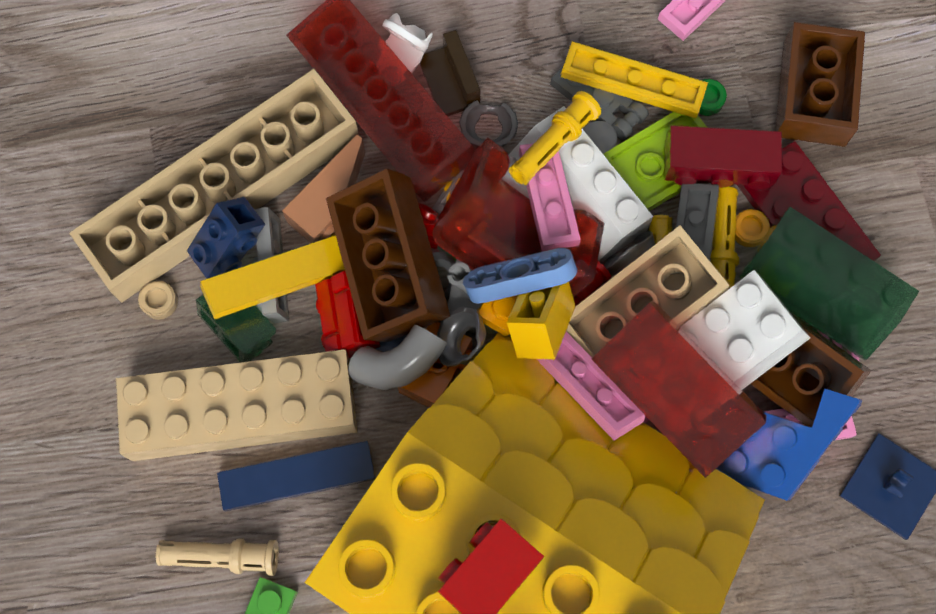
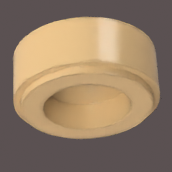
(158, 300)

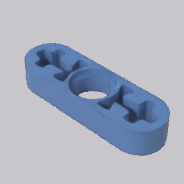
(536, 272)

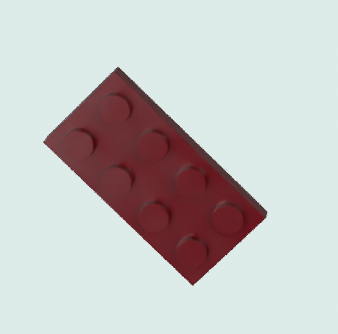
(809, 194)

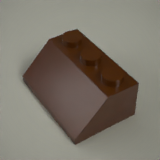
(801, 376)

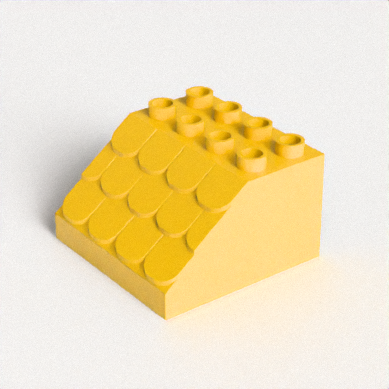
(616, 519)

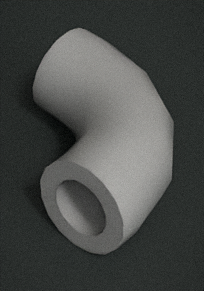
(399, 365)

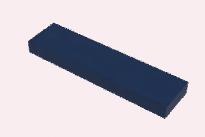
(295, 476)

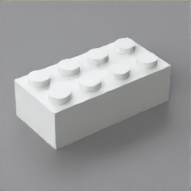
(746, 330)

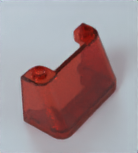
(495, 223)

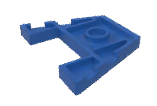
(785, 451)

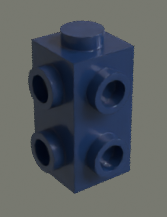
(226, 237)

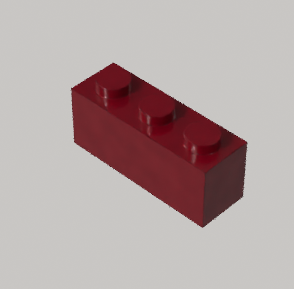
(723, 156)

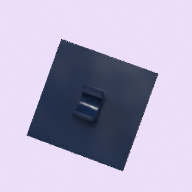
(891, 486)

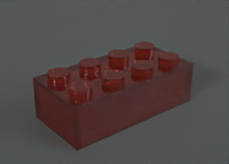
(680, 388)

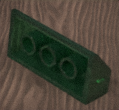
(830, 283)

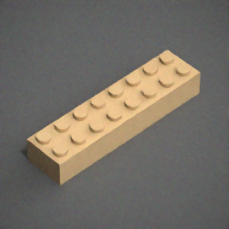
(249, 159)

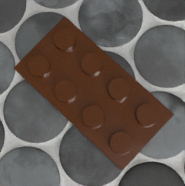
(387, 256)

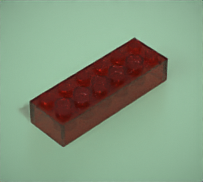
(382, 96)

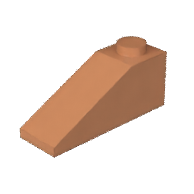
(309, 209)

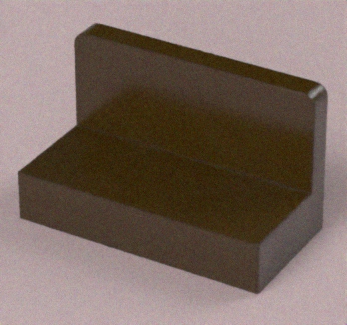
(450, 75)

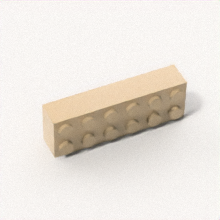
(235, 405)

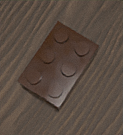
(820, 84)

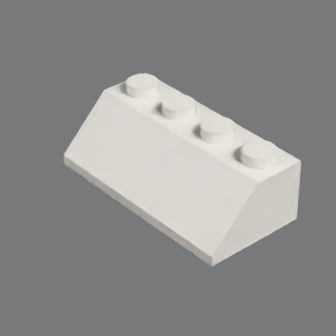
(597, 189)

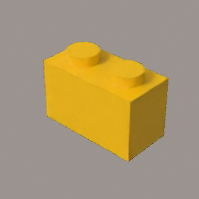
(541, 321)

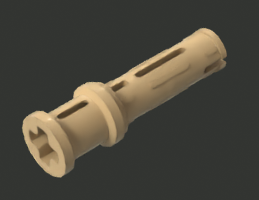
(236, 556)

